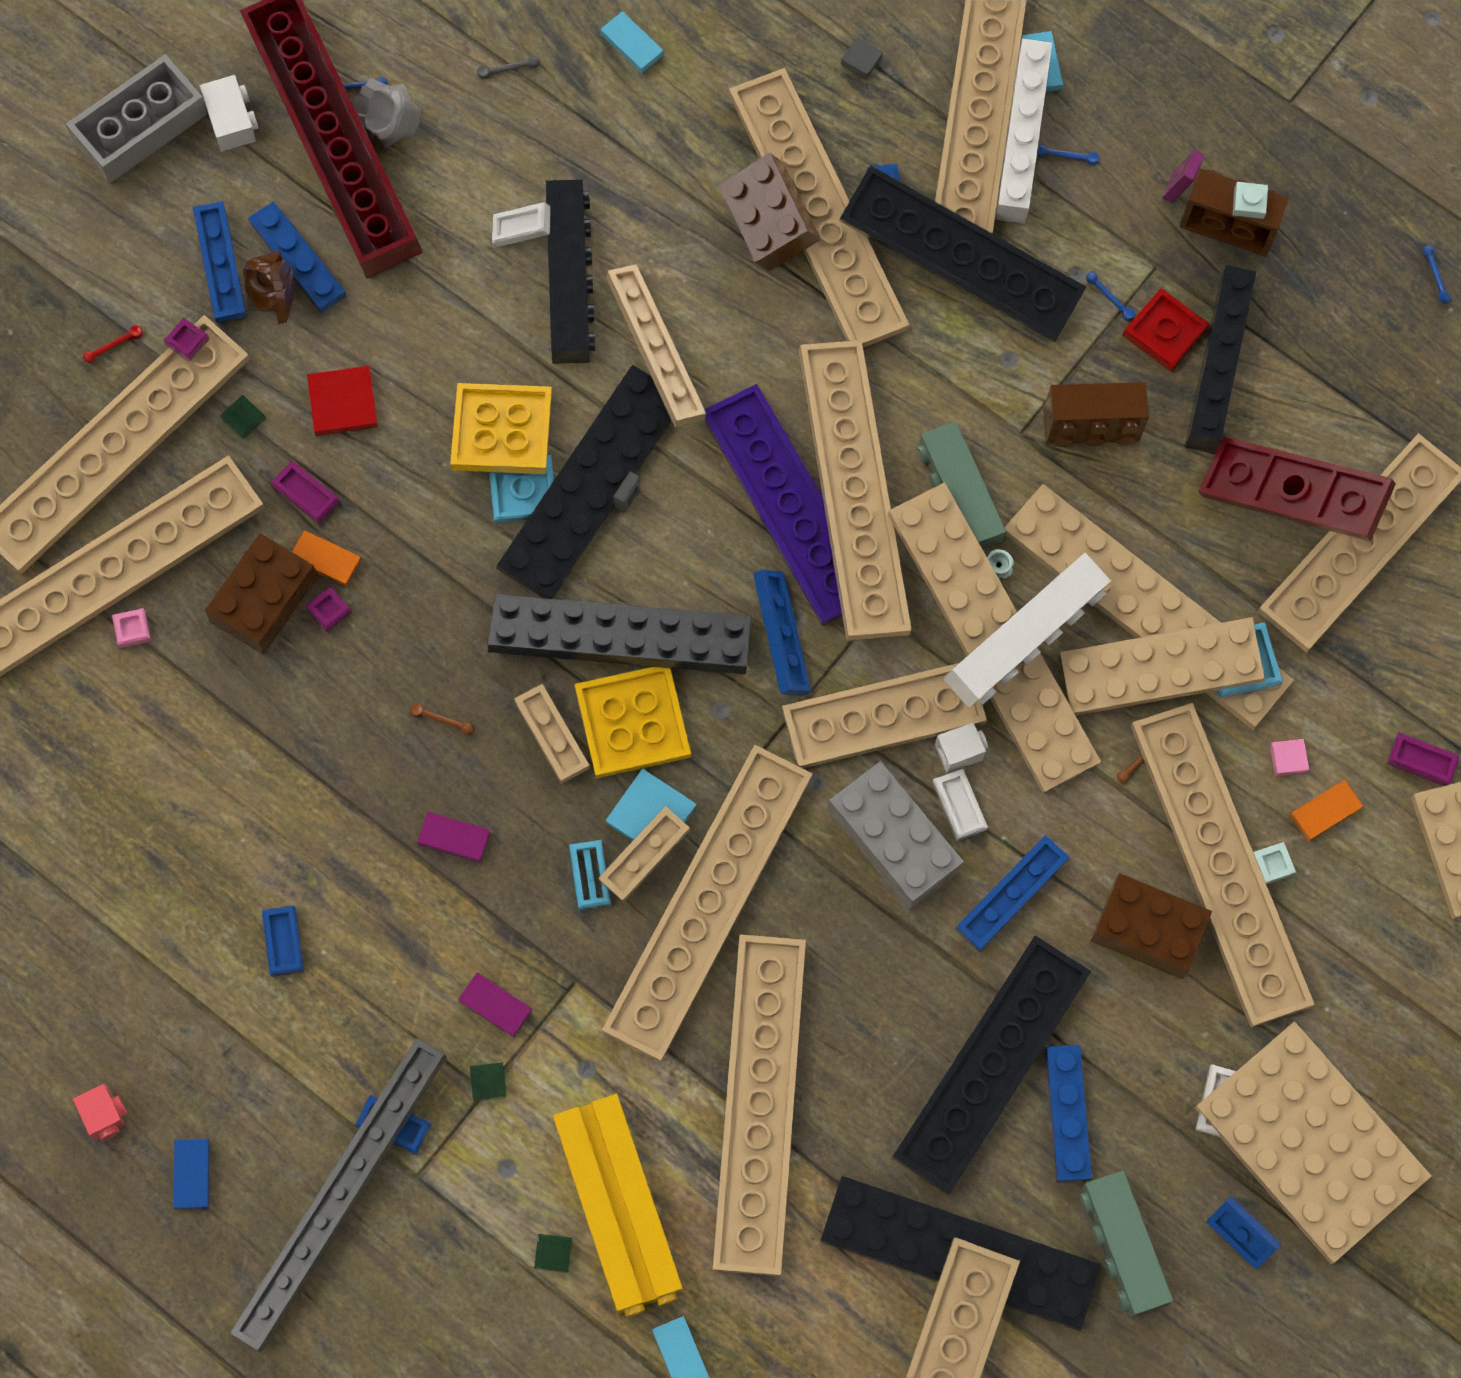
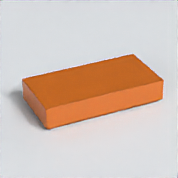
(327, 558)
(1326, 810)

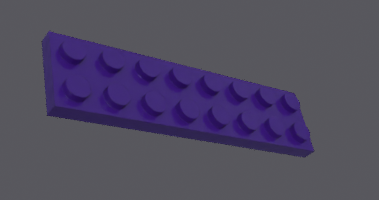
(779, 493)

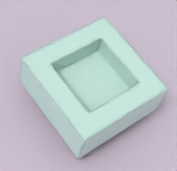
(1250, 200)
(1274, 863)

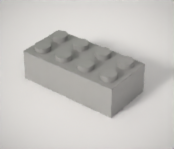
(137, 118)
(895, 835)

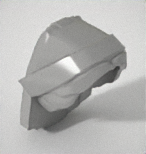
(387, 112)

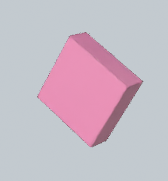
(131, 628)
(1289, 757)

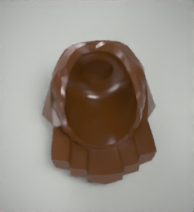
(270, 284)

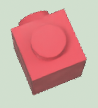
(101, 1112)

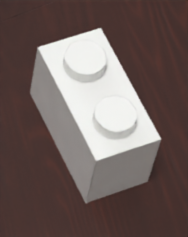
(228, 113)

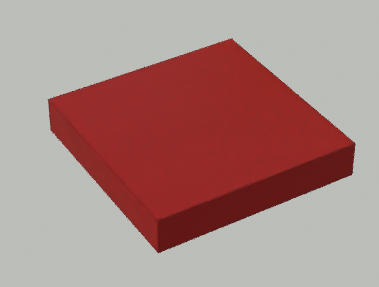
(1166, 329)
(342, 400)

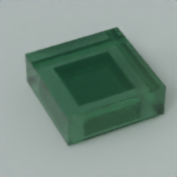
(242, 417)
(488, 1081)
(553, 1253)

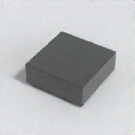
(861, 58)
(626, 492)

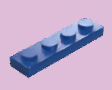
(219, 262)
(306, 266)
(782, 633)
(1012, 893)
(1068, 1113)

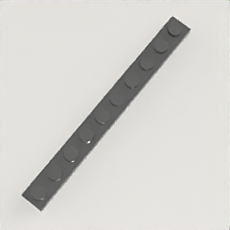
(338, 1195)

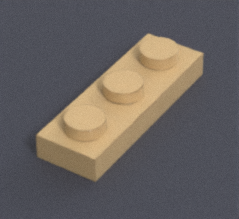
(551, 733)
(644, 854)

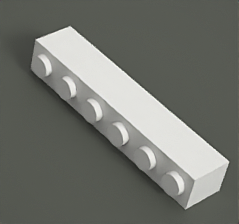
(1023, 131)
(1026, 630)

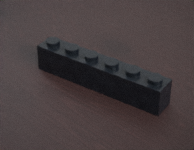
(567, 272)
(1220, 359)

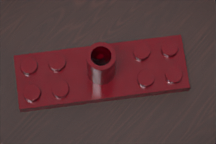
(1297, 488)

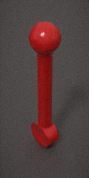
(135, 332)

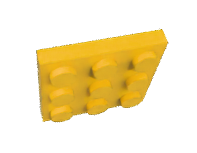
(501, 428)
(632, 721)

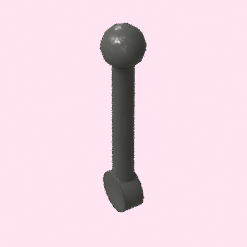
(484, 72)

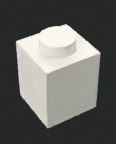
(961, 747)

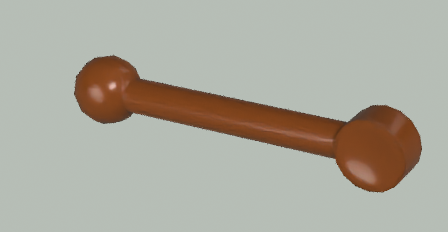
(417, 711)
(1123, 776)

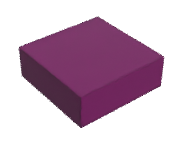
(186, 339)
(328, 609)

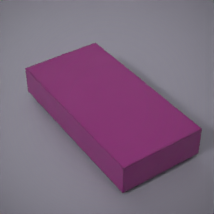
(1183, 176)
(305, 492)
(1423, 759)
(453, 837)
(495, 1005)

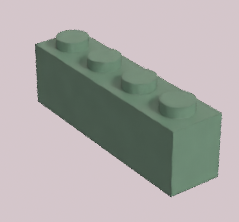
(952, 463)
(1126, 1244)

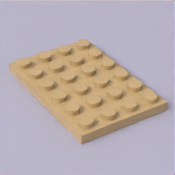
(1313, 1142)

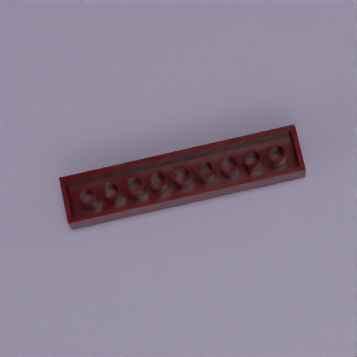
(332, 134)

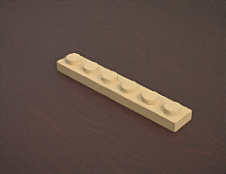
(655, 345)

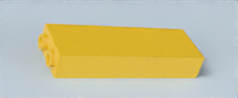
(618, 1205)

